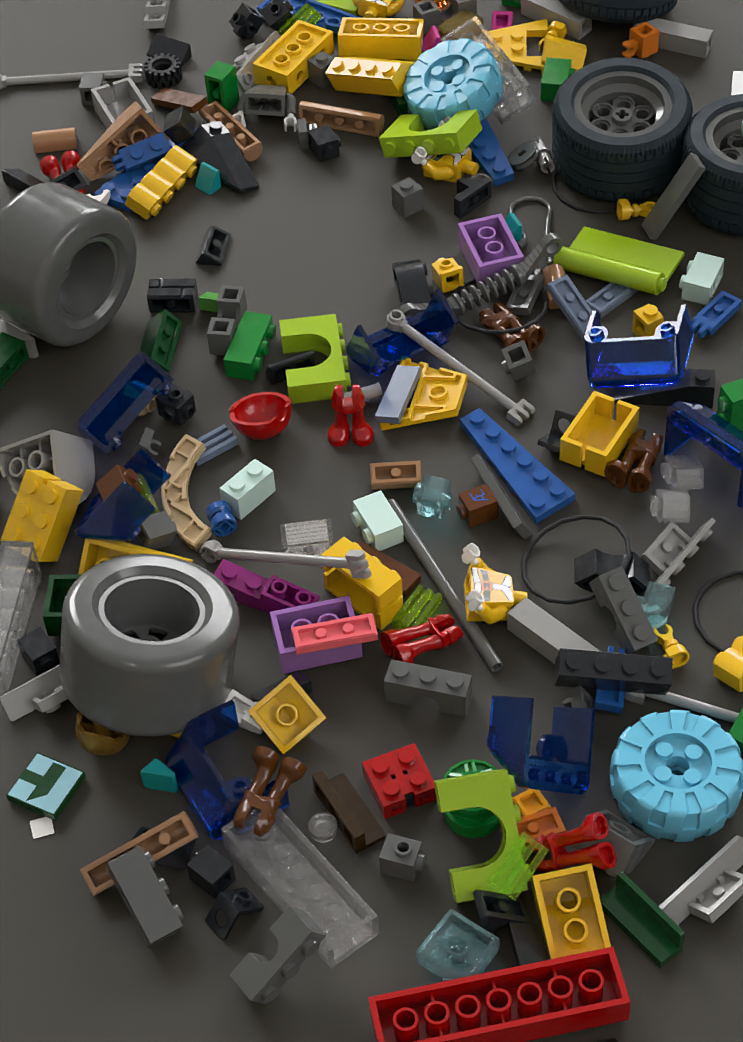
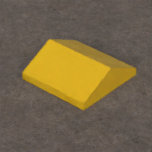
(564, 49)
(287, 714)

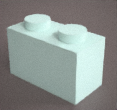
(701, 278)
(248, 488)
(377, 521)

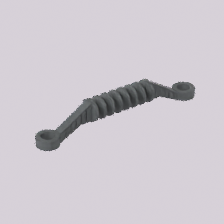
(518, 273)

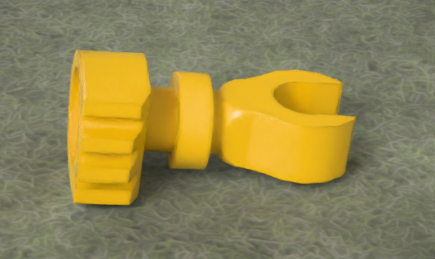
(555, 29)
(625, 211)
(672, 647)

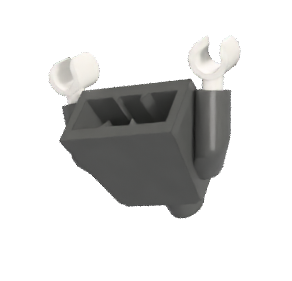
(267, 101)

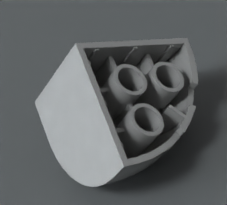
(54, 452)

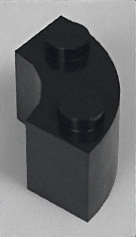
(412, 282)
(596, 563)

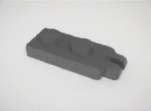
(524, 297)

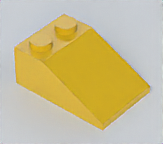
(570, 911)

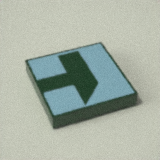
(46, 786)

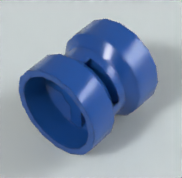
(221, 518)

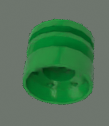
(472, 821)

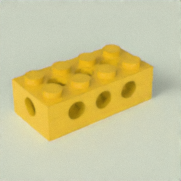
(287, 58)

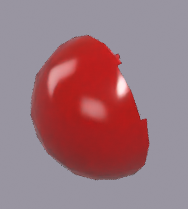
(261, 415)

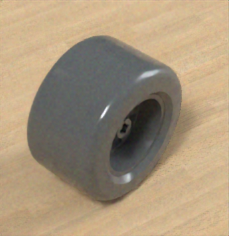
(63, 263)
(147, 644)

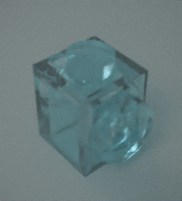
(432, 496)

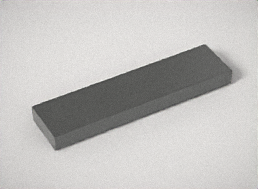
(673, 196)
(503, 499)

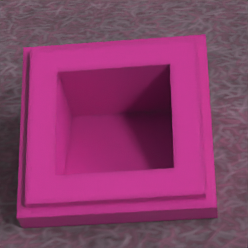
(501, 19)
(431, 39)

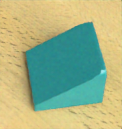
(208, 179)
(514, 226)
(159, 777)

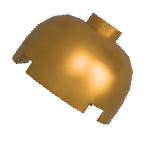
(98, 739)

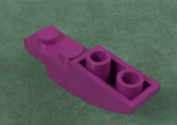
(261, 592)

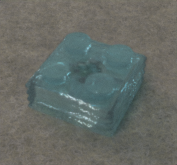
(457, 933)

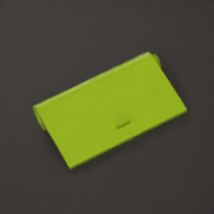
(619, 260)

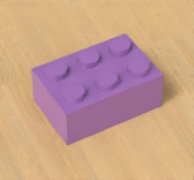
(488, 246)
(307, 614)

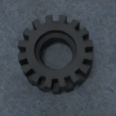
(163, 71)

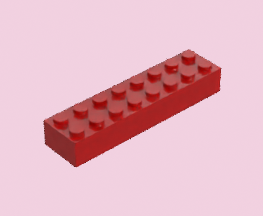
(508, 1003)

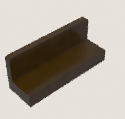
(349, 810)

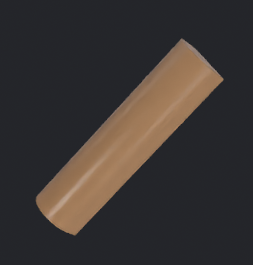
(342, 118)
(248, 144)
(157, 841)

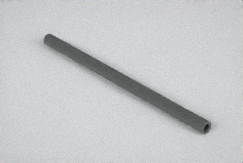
(447, 590)

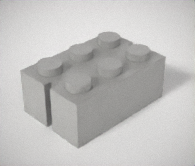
(125, 95)

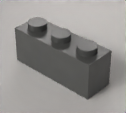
(145, 895)

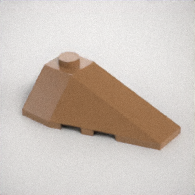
(126, 130)

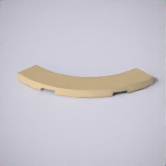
(175, 493)

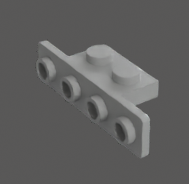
(245, 62)
(672, 547)
(40, 693)
(711, 888)

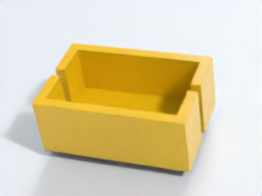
(595, 436)
(43, 513)
(376, 595)

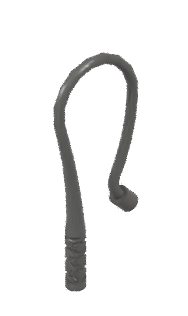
(523, 241)

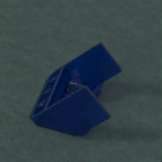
(390, 347)
(638, 360)
(123, 401)
(697, 421)
(125, 508)
(561, 757)
(198, 778)

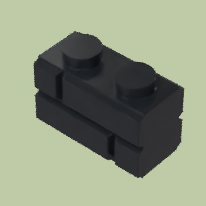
(172, 295)

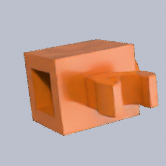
(642, 41)

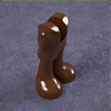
(504, 319)
(639, 452)
(267, 763)

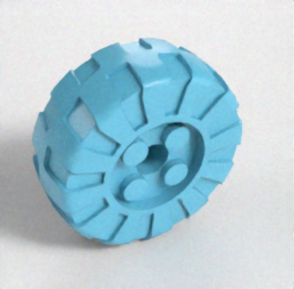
(453, 79)
(677, 775)

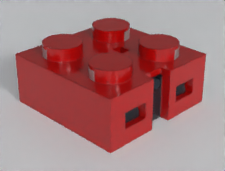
(399, 780)

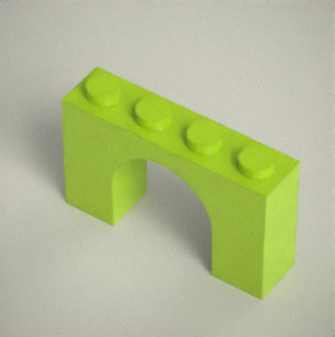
(408, 133)
(320, 335)
(493, 792)

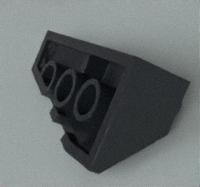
(217, 147)
(694, 387)

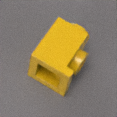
(445, 268)
(646, 320)

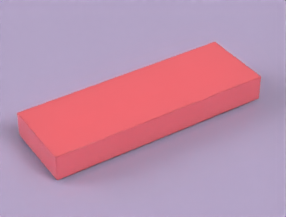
(334, 633)

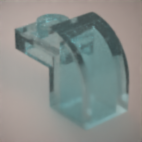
(657, 603)

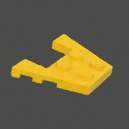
(513, 43)
(435, 397)

